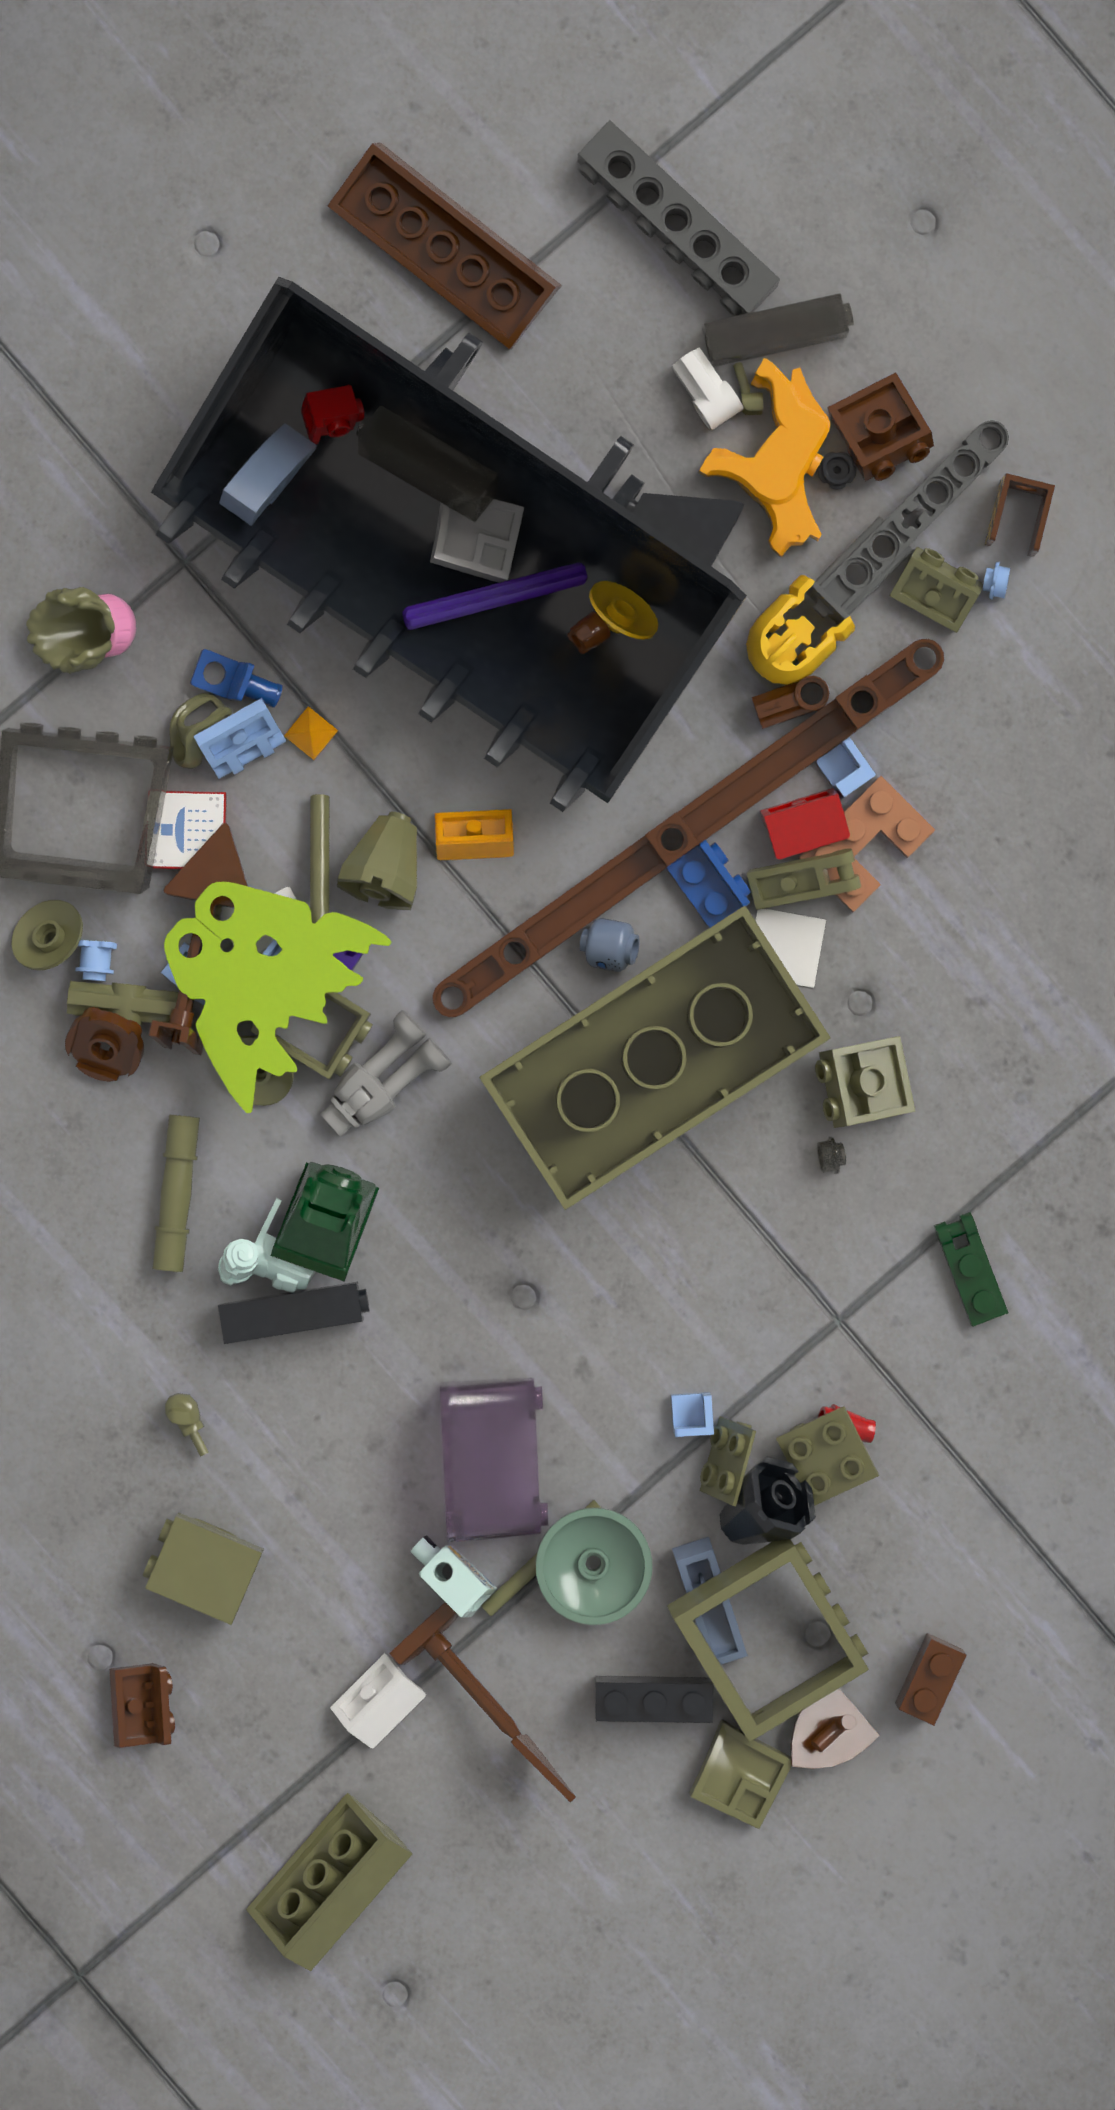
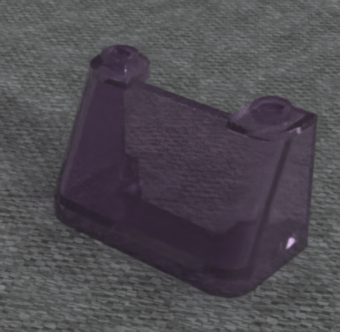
(491, 1459)

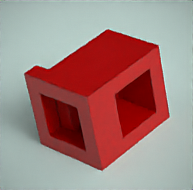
(331, 412)

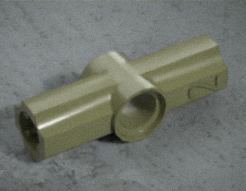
(126, 1000)

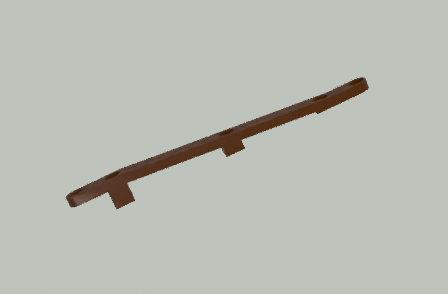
(695, 821)

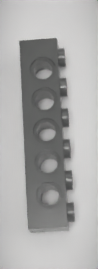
(614, 146)

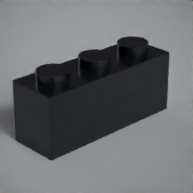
(653, 1699)

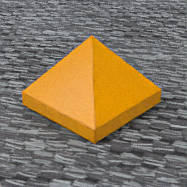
(311, 733)

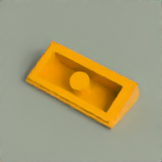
(474, 834)

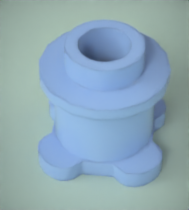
(95, 959)

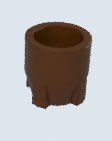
(589, 632)

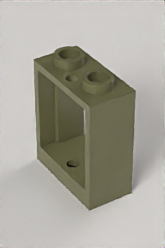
(340, 1059)

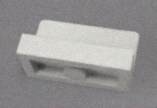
(377, 1701)

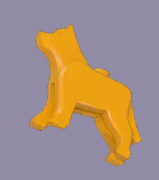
(778, 468)

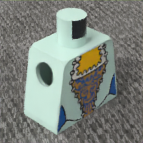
(466, 1587)

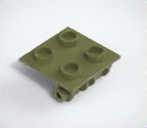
(828, 1455)
(727, 1460)

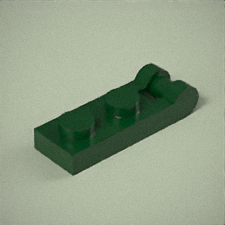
(971, 1270)

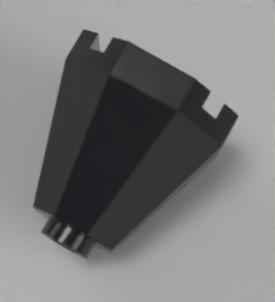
(769, 1505)

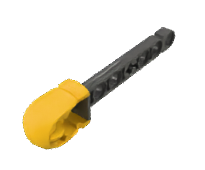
(833, 591)

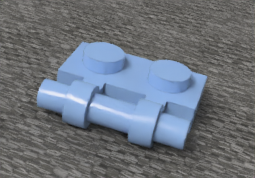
(240, 739)

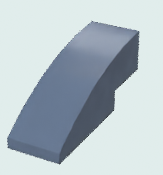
(266, 473)
(719, 1626)

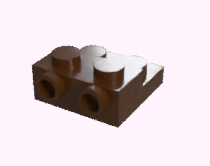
(882, 428)

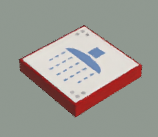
(187, 825)

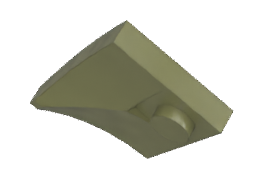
(740, 1775)

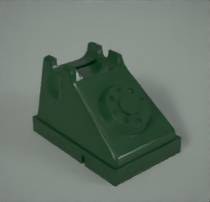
(325, 1220)

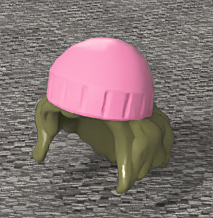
(80, 628)

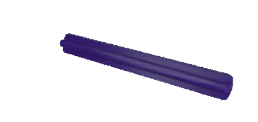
(494, 595)

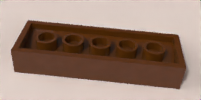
(443, 245)

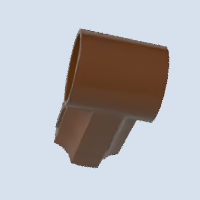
(786, 702)

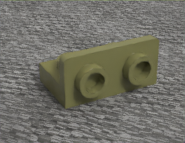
(937, 588)

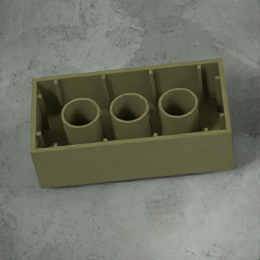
(655, 1057)

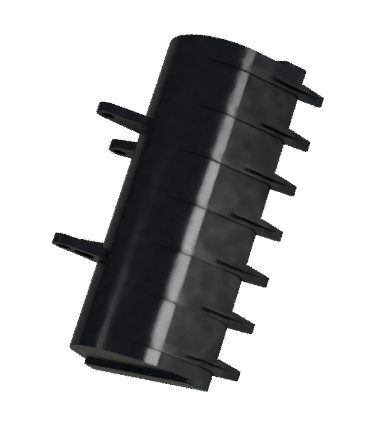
(366, 539)

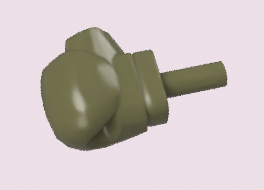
(184, 1412)

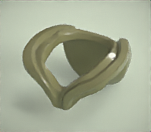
(186, 750)

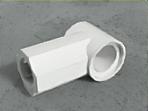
(712, 397)

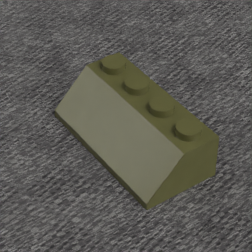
(328, 1882)

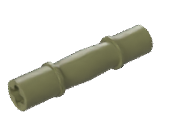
(176, 1193)

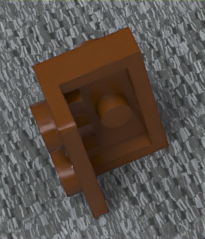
(141, 1705)

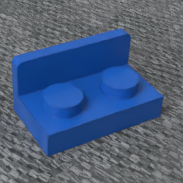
(709, 883)

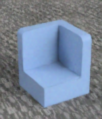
(845, 768)
(692, 1414)

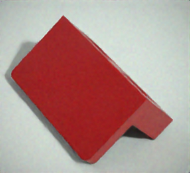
(805, 823)

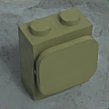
(202, 1567)

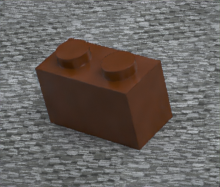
(930, 1679)

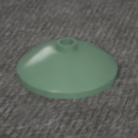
(599, 1593)

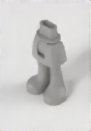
(360, 1093)

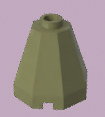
(384, 864)

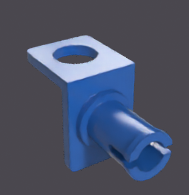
(237, 680)

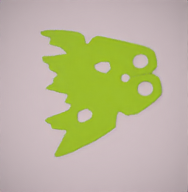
(258, 986)

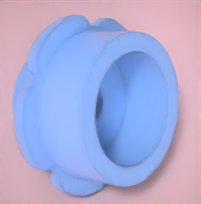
(996, 581)

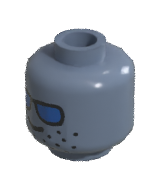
(610, 945)

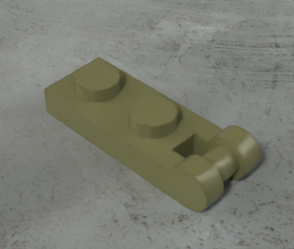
(802, 879)

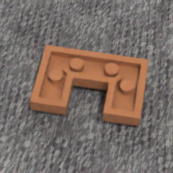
(874, 812)

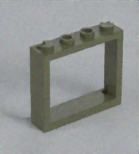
(737, 1579)

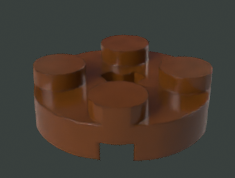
(104, 1026)

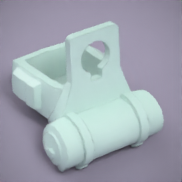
(246, 1258)

